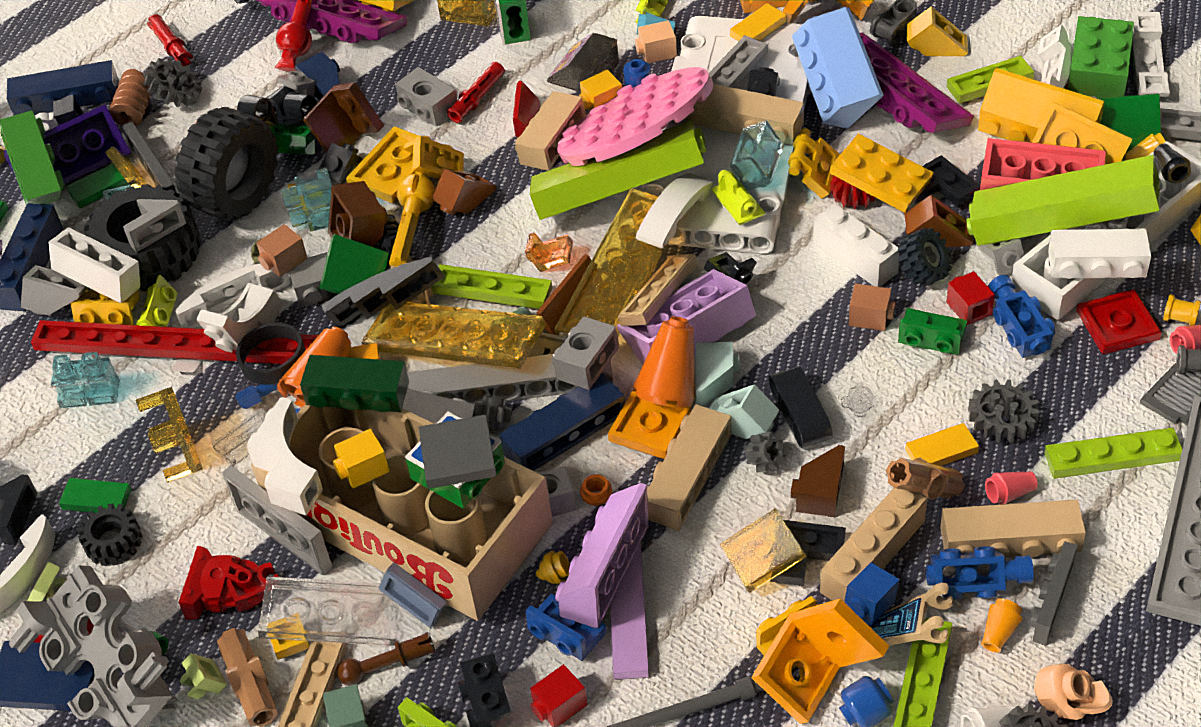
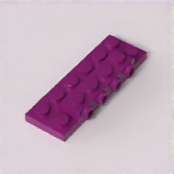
(342, 18)
(910, 96)

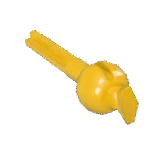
(415, 196)

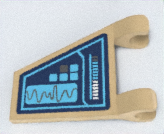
(907, 620)

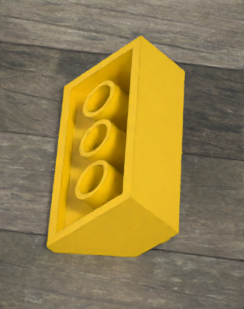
(1018, 105)

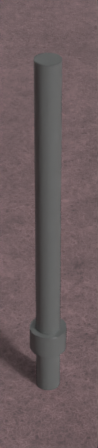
(743, 689)

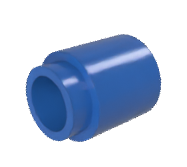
(635, 71)

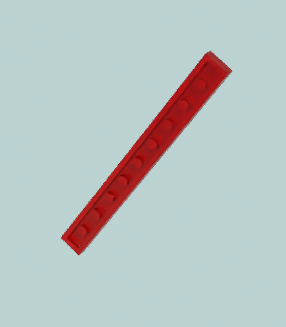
(153, 342)

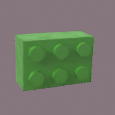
(1101, 57)
(31, 158)

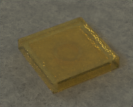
(762, 550)

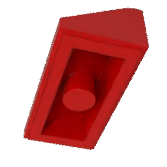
(525, 107)

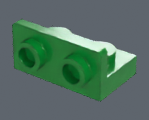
(295, 140)
(932, 331)

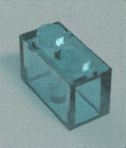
(757, 156)

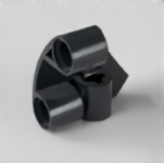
(280, 109)

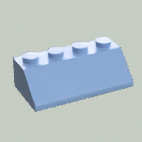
(837, 67)

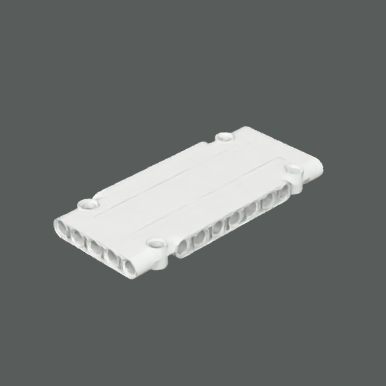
(709, 222)

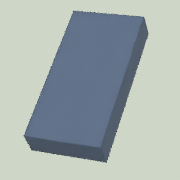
(412, 595)

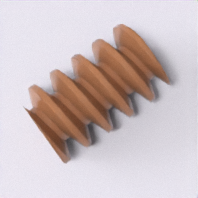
(130, 98)

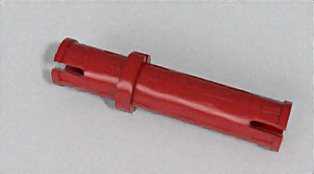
(172, 45)
(470, 98)

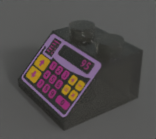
(585, 60)

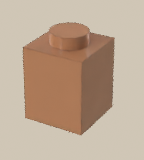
(281, 250)
(871, 307)

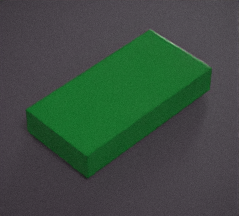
(92, 186)
(87, 495)

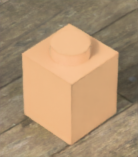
(656, 42)

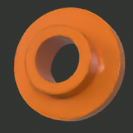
(595, 483)

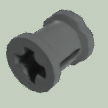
(1188, 359)

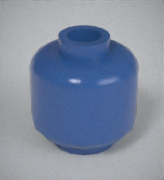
(866, 702)

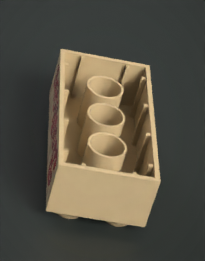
(393, 519)

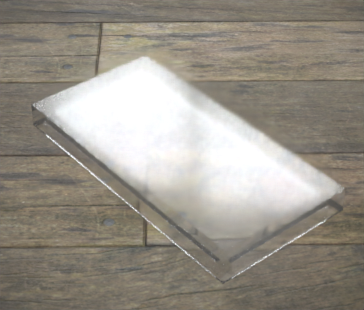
(328, 612)

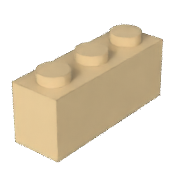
(540, 139)

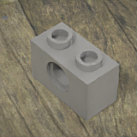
(425, 96)
(585, 352)

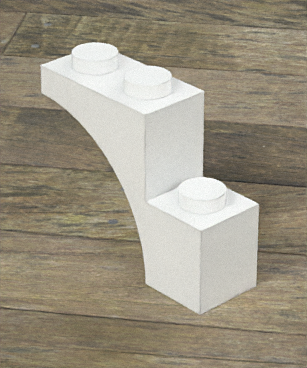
(252, 309)
(288, 480)

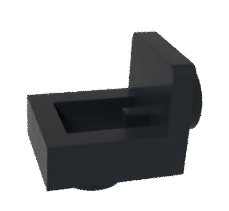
(764, 81)
(340, 161)
(729, 266)

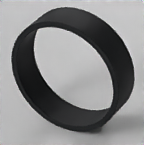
(259, 335)

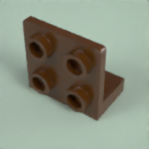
(342, 116)

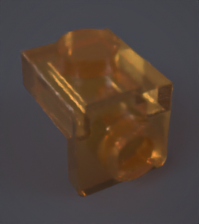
(548, 253)

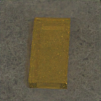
(126, 167)

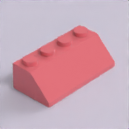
(1019, 161)

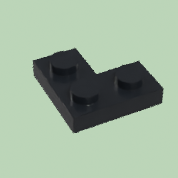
(949, 182)
(817, 542)

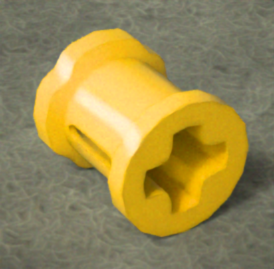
(1181, 310)

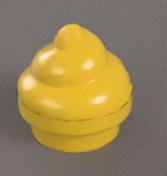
(553, 567)

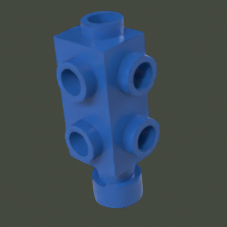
(1021, 318)
(967, 577)

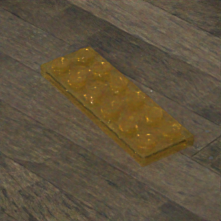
(616, 270)
(456, 334)

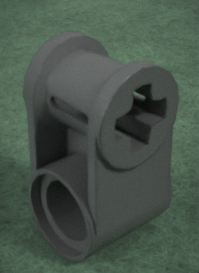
(893, 21)

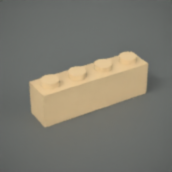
(736, 109)
(687, 466)
(1014, 528)
(874, 541)

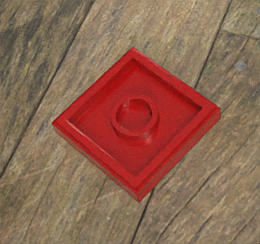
(1118, 321)

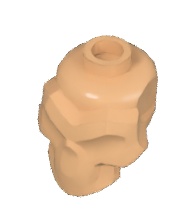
(1071, 692)

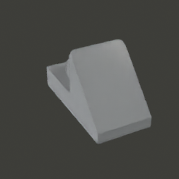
(156, 221)

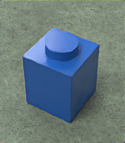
(871, 593)

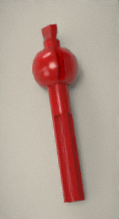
(293, 37)

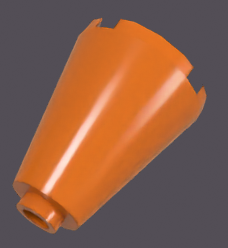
(328, 343)
(669, 366)

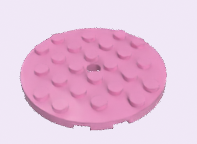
(634, 115)

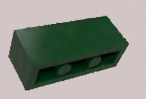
(355, 383)

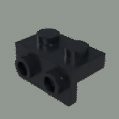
(484, 690)

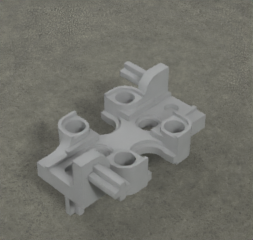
(67, 644)

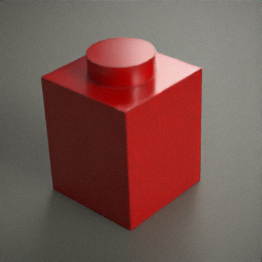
(970, 297)
(558, 697)

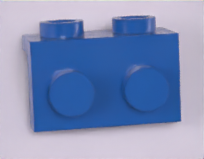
(567, 635)

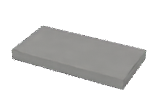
(278, 522)

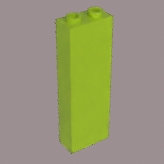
(575, 186)
(1065, 201)

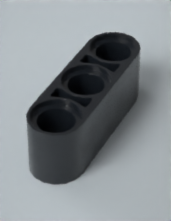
(800, 407)

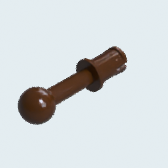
(353, 671)

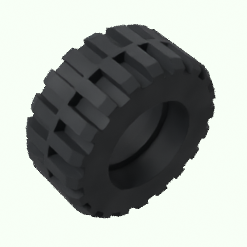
(226, 163)
(164, 257)

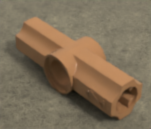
(925, 478)
(247, 677)

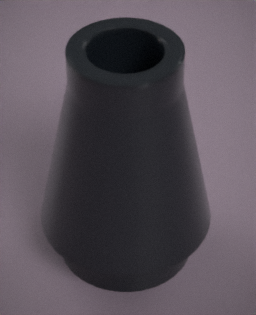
(1173, 165)

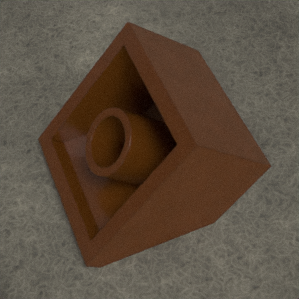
(356, 213)

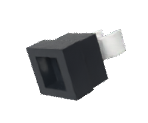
(63, 110)

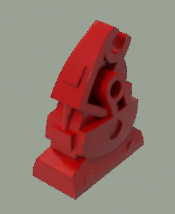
(222, 583)

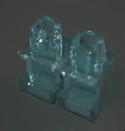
(314, 197)
(84, 380)

